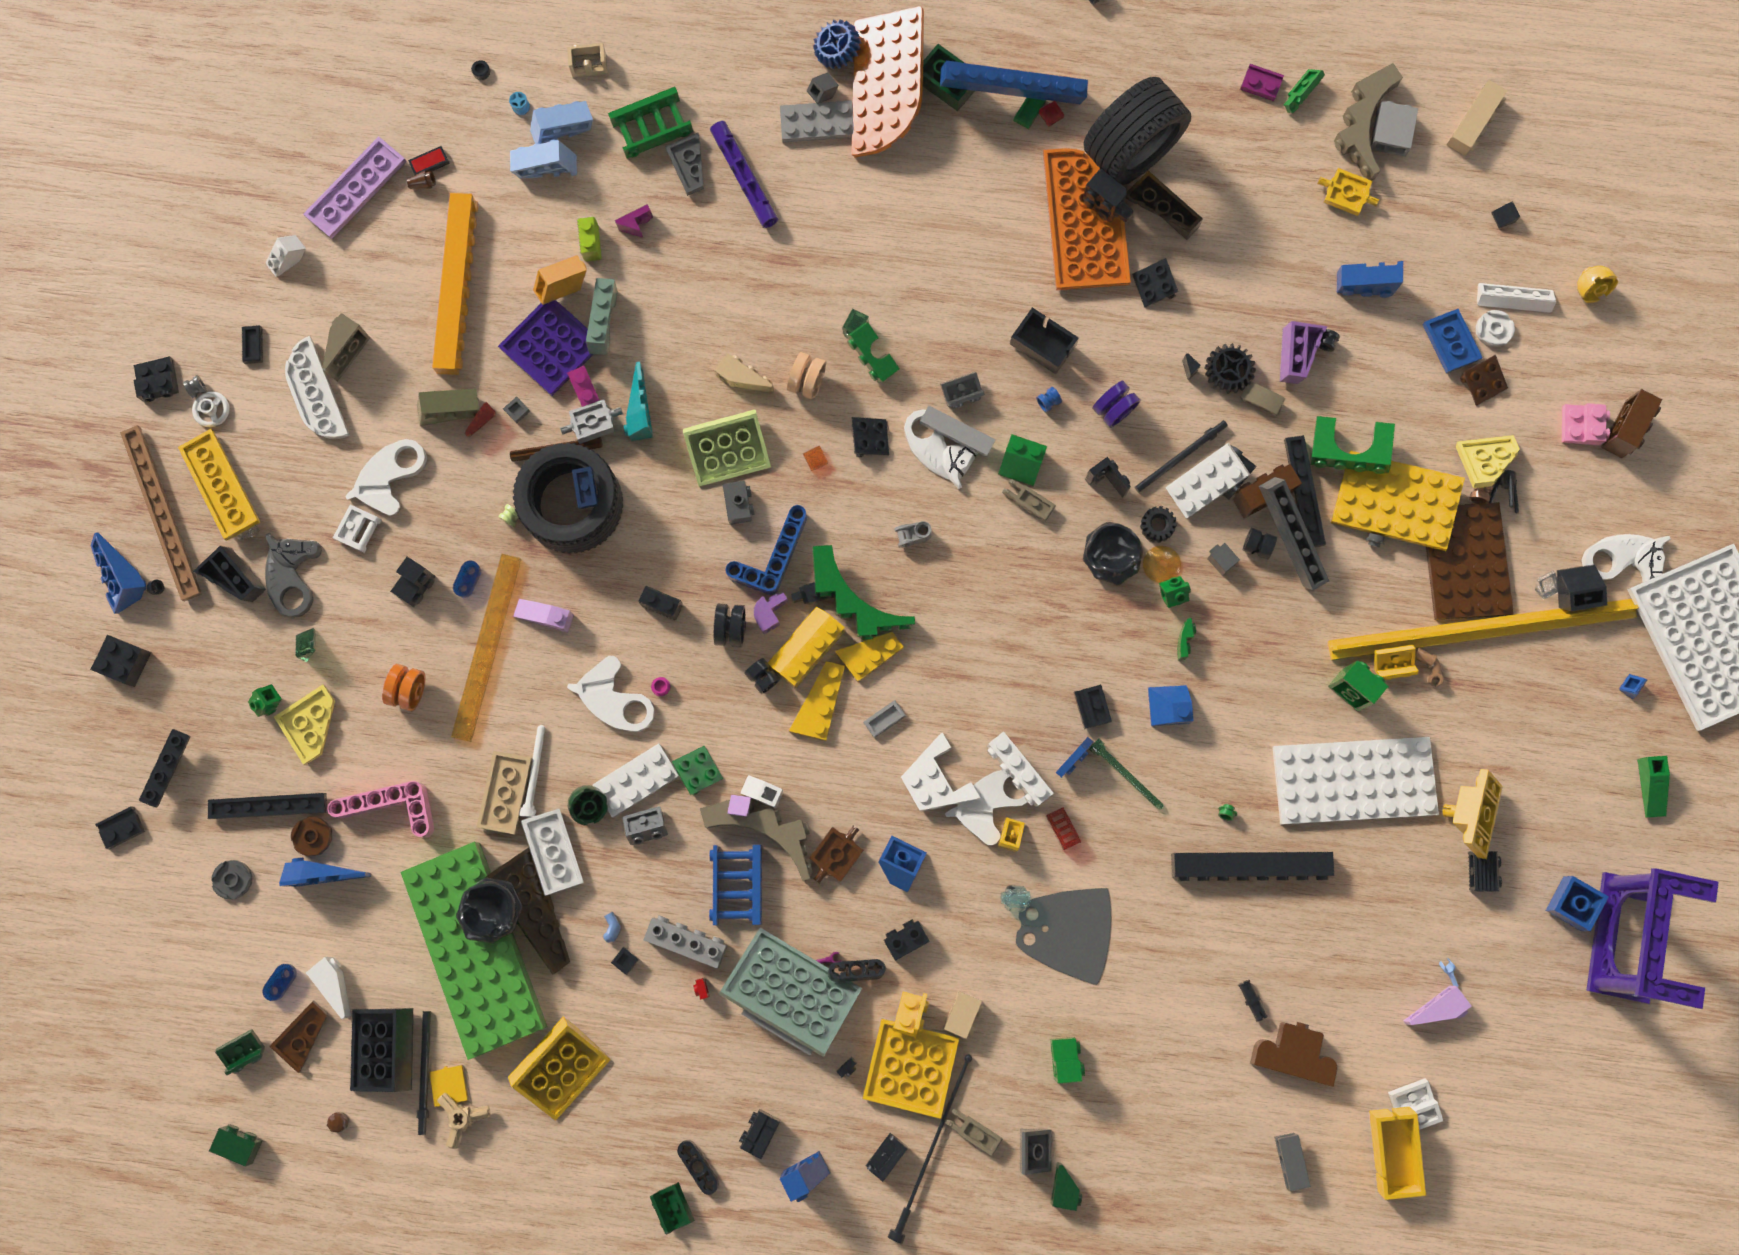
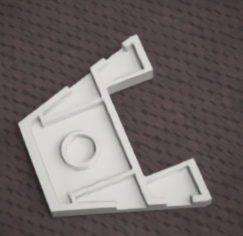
(928, 783)

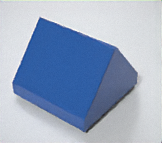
(1632, 685)

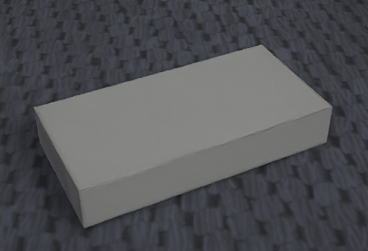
(884, 719)

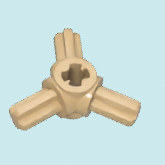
(469, 1116)

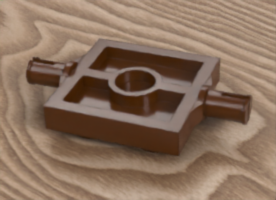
(836, 854)

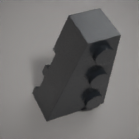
(231, 574)

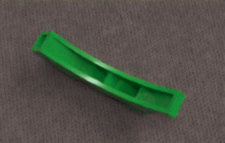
(868, 618)

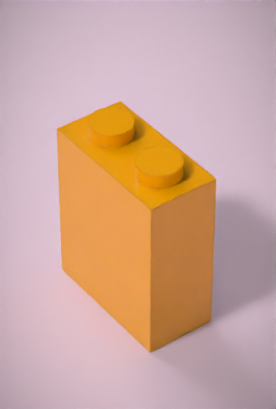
(559, 279)

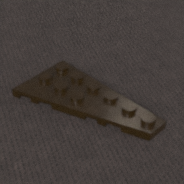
(537, 913)

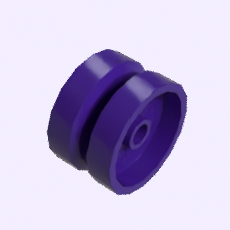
(1116, 404)

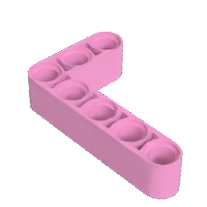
(387, 800)

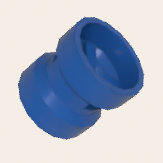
(1049, 399)

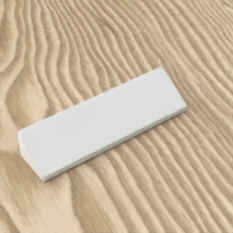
(1515, 297)

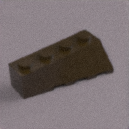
(1160, 200)

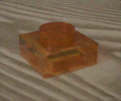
(815, 458)

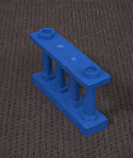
(753, 894)

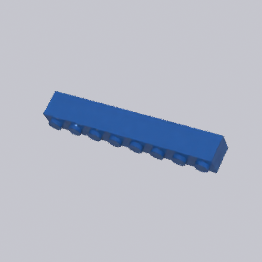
(1013, 82)

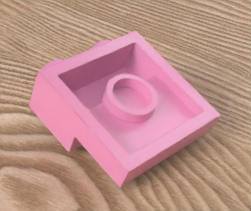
(1585, 424)

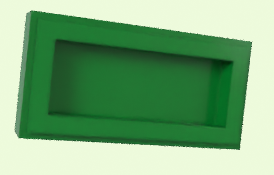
(1028, 112)

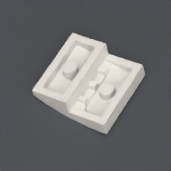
(1420, 1099)

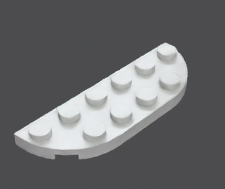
(313, 392)

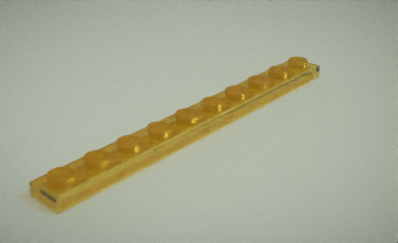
(486, 648)

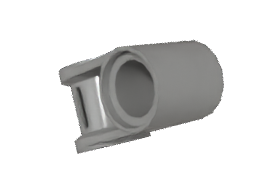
(912, 534)

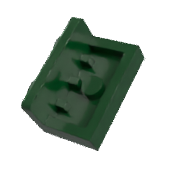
(240, 1052)
(671, 1208)

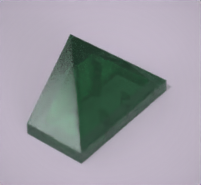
(305, 644)

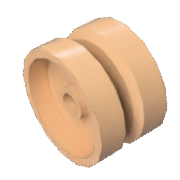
(806, 375)

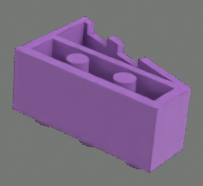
(1298, 350)

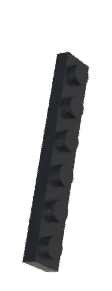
(1305, 493)
(267, 806)

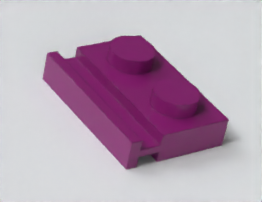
(1262, 82)

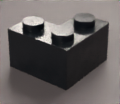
(413, 582)

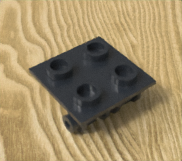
(1155, 283)
(870, 436)

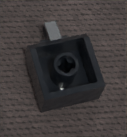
(1107, 197)

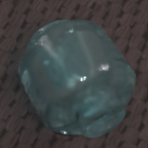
(1015, 898)

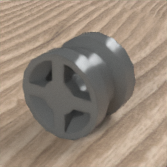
(195, 386)

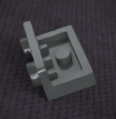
(962, 390)

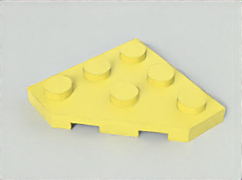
(1487, 458)
(308, 723)

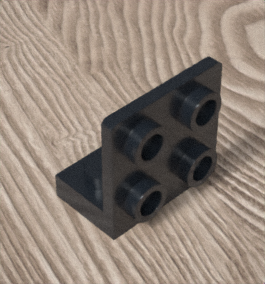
(1110, 470)

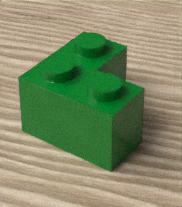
(1065, 1060)

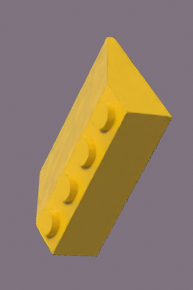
(558, 1068)

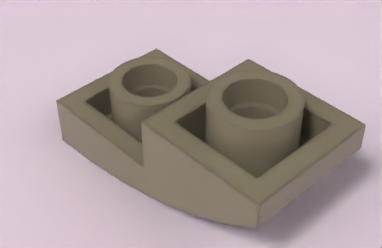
(1263, 398)

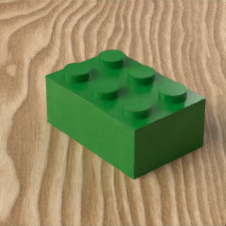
(1358, 685)

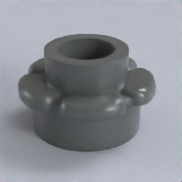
(1375, 540)

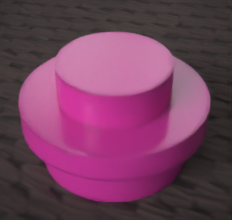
(660, 686)

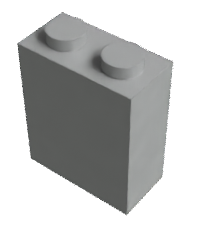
(1394, 128)

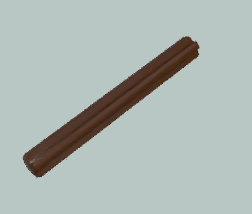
(524, 454)

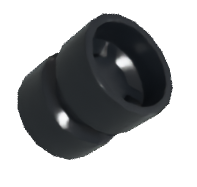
(1259, 543)
(757, 671)

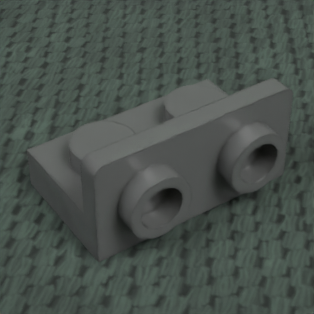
(644, 826)

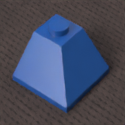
(1170, 705)
(901, 863)

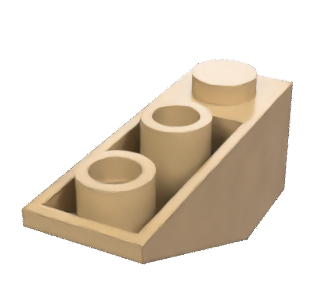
(738, 375)

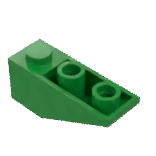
(1654, 782)

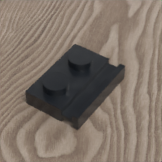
(1092, 706)
(120, 827)

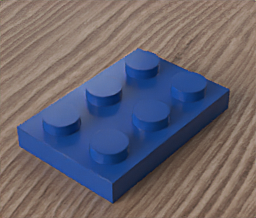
(1452, 341)

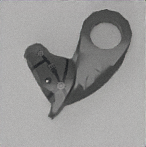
(281, 573)

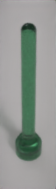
(1099, 748)

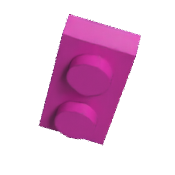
(583, 386)

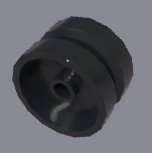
(729, 626)

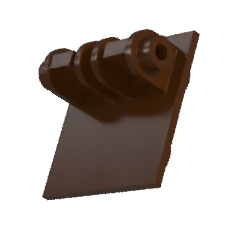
(1485, 380)

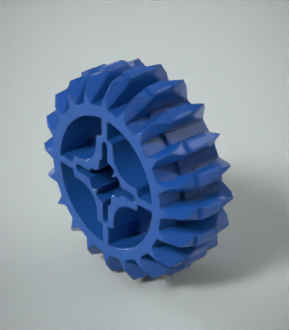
(847, 44)

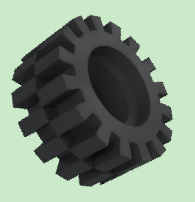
(1164, 514)

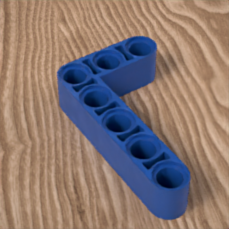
(776, 557)

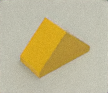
(1011, 834)

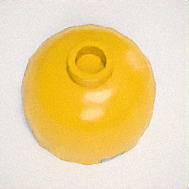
(1596, 282)

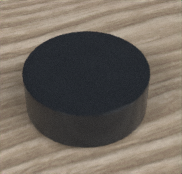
(480, 70)

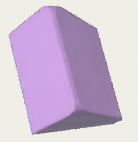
(739, 805)

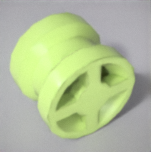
(509, 515)

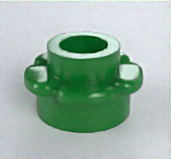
(1227, 812)

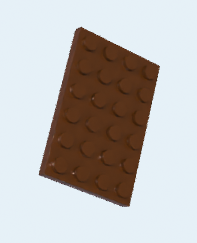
(1473, 571)

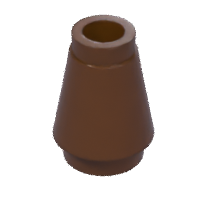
(423, 180)

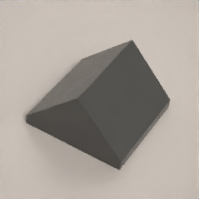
(1035, 1150)

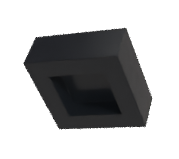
(625, 960)
(847, 1068)

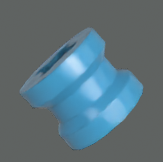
(515, 101)

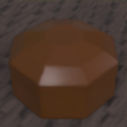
(337, 1122)

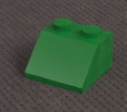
(1022, 460)

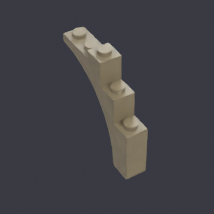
(1358, 116)
(766, 822)

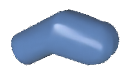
(613, 929)

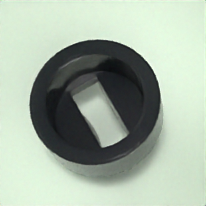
(156, 585)

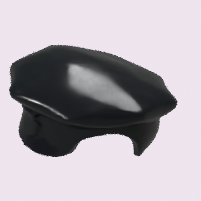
(1113, 553)
(489, 910)

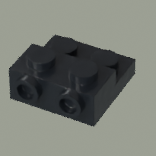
(155, 379)

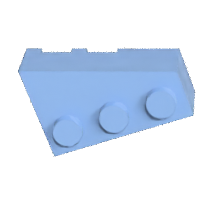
(559, 121)

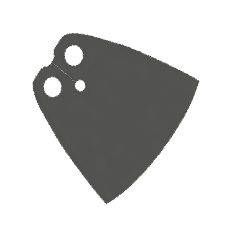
(1075, 935)

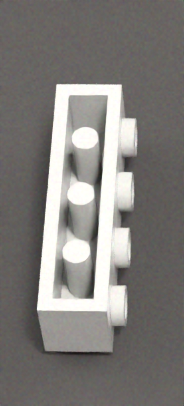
(1019, 769)

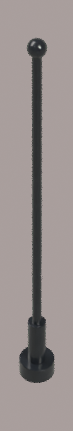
(897, 1234)

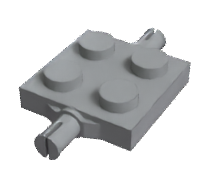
(591, 421)

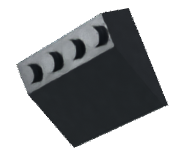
(382, 1050)

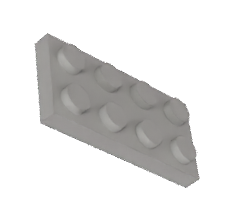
(816, 121)

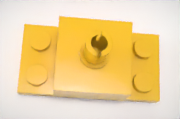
(1477, 812)

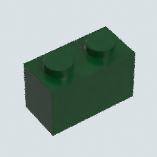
(236, 1145)

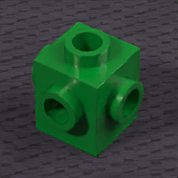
(1175, 591)
(264, 700)

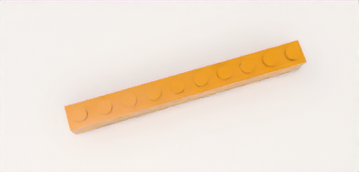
(454, 284)

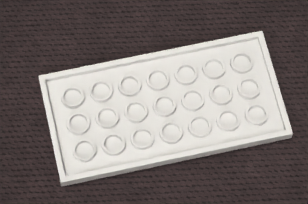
(1355, 780)

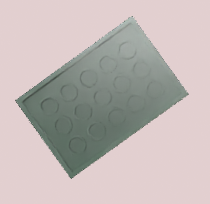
(790, 992)

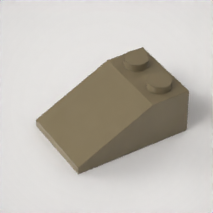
(343, 345)

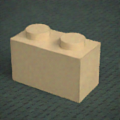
(963, 1015)

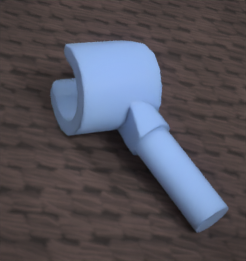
(1449, 969)

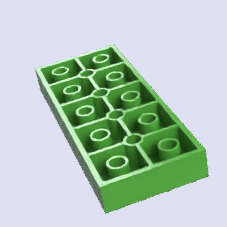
(480, 980)

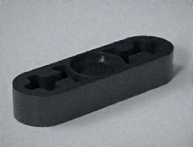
(851, 977)
(711, 1176)

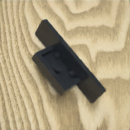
(164, 768)

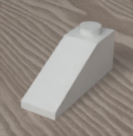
(331, 983)

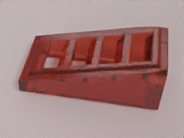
(484, 415)
(1076, 840)

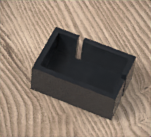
(1044, 345)

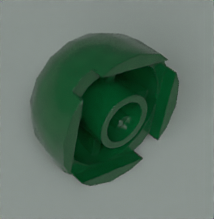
(587, 805)

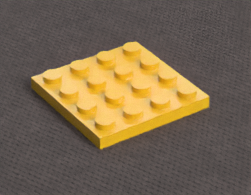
(911, 1070)

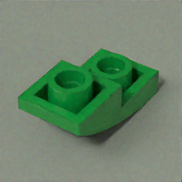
(1187, 633)

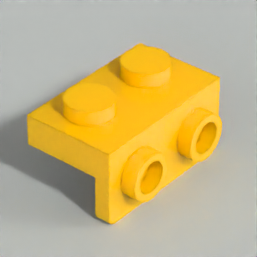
(1395, 662)

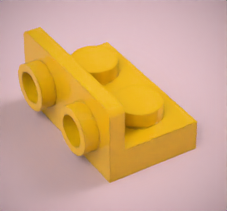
(909, 1014)

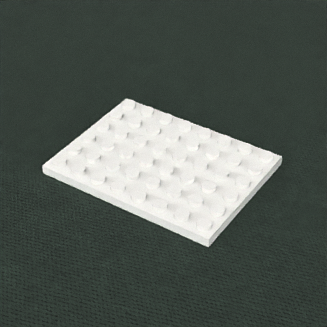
(1696, 632)

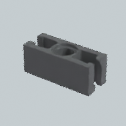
(1292, 1161)

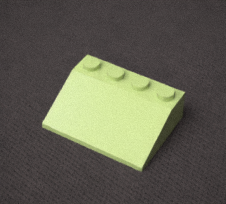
(726, 448)

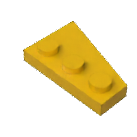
(869, 654)

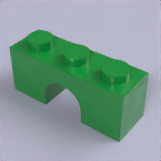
(861, 340)

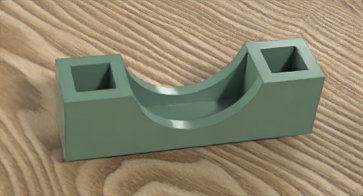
(599, 324)

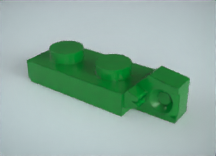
(1303, 89)

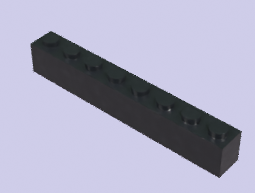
(1252, 864)

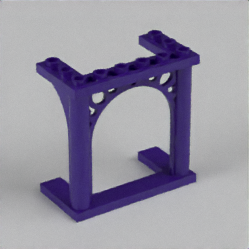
(1658, 891)

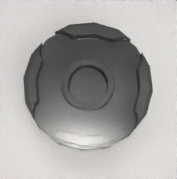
(231, 879)

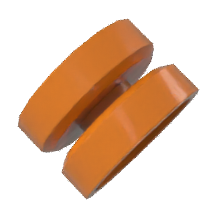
(403, 687)

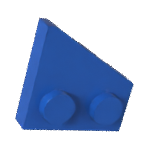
(1079, 754)

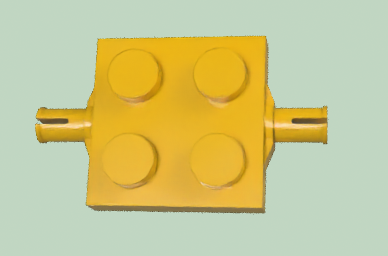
(1348, 191)

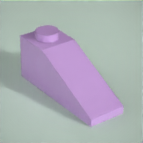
(544, 614)
(1444, 1006)

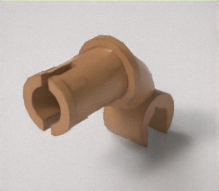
(1432, 663)

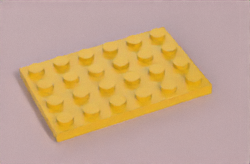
(1400, 504)

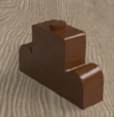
(1296, 1054)

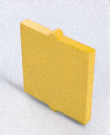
(449, 1081)

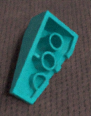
(638, 413)

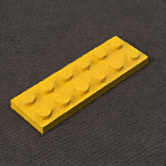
(219, 485)

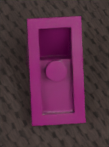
(630, 221)

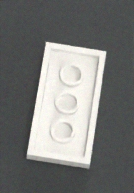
(1207, 481)
(637, 780)
(552, 852)

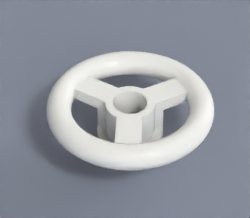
(202, 404)

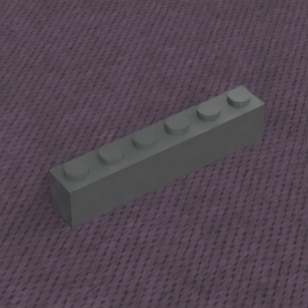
(1294, 533)

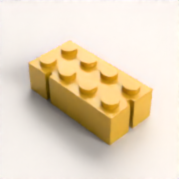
(1397, 1153)

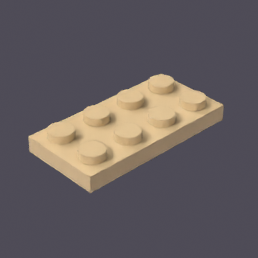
(504, 792)

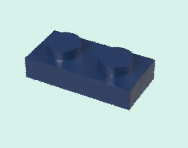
(585, 487)

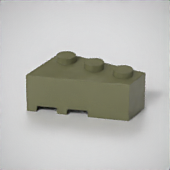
(446, 406)

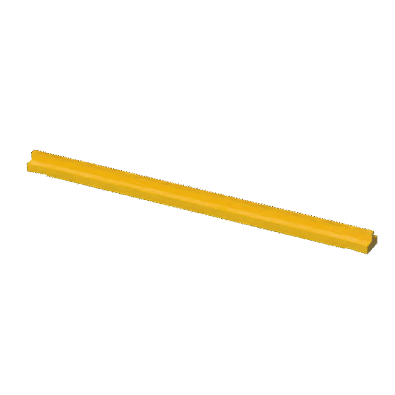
(1481, 629)

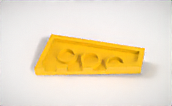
(818, 708)

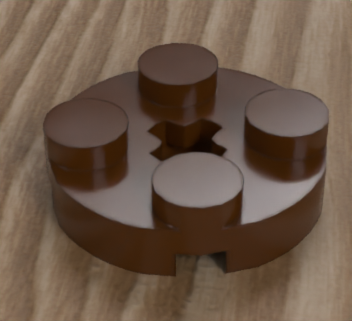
(322, 832)

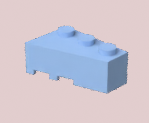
(543, 159)

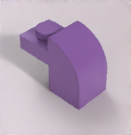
(764, 612)

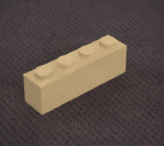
(1477, 117)

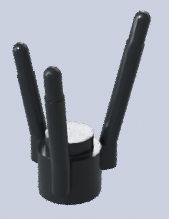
(1507, 481)

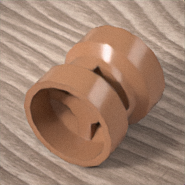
(1481, 495)

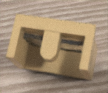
(587, 60)

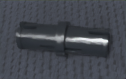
(1252, 1000)

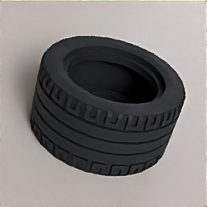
(1137, 130)
(540, 471)

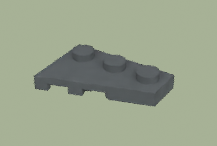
(687, 162)

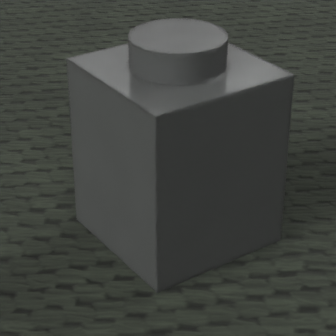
(822, 88)
(1222, 558)

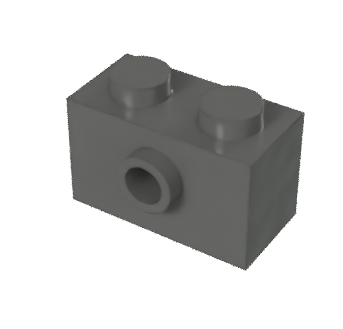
(737, 502)

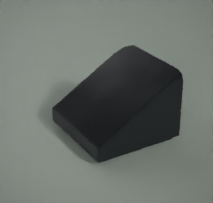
(1506, 215)
(1190, 365)

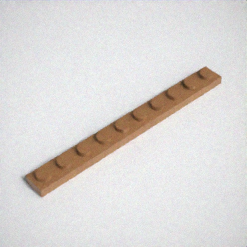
(160, 513)

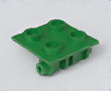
(697, 770)

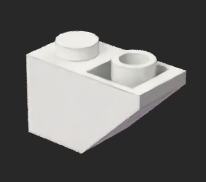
(285, 254)
(762, 791)

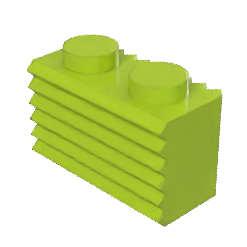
(589, 239)

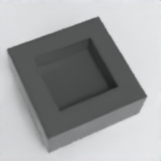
(516, 409)

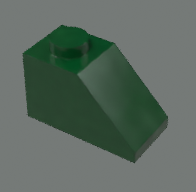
(1065, 1191)

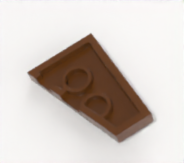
(299, 1037)

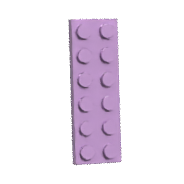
(354, 187)

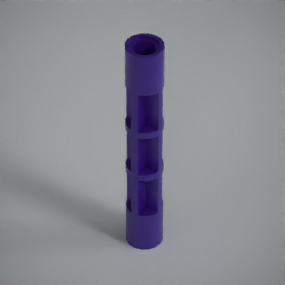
(744, 174)

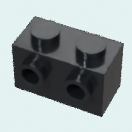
(906, 940)

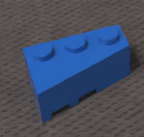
(1370, 281)
(804, 1176)

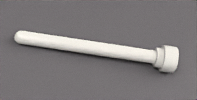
(528, 808)

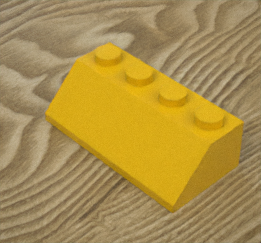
(806, 647)

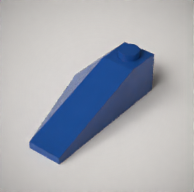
(120, 576)
(306, 873)

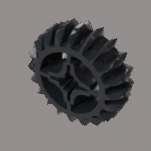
(1224, 354)

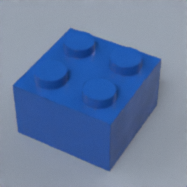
(1577, 903)

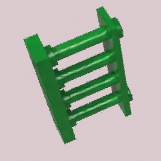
(643, 107)

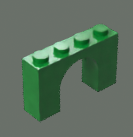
(1375, 459)

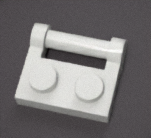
(351, 526)

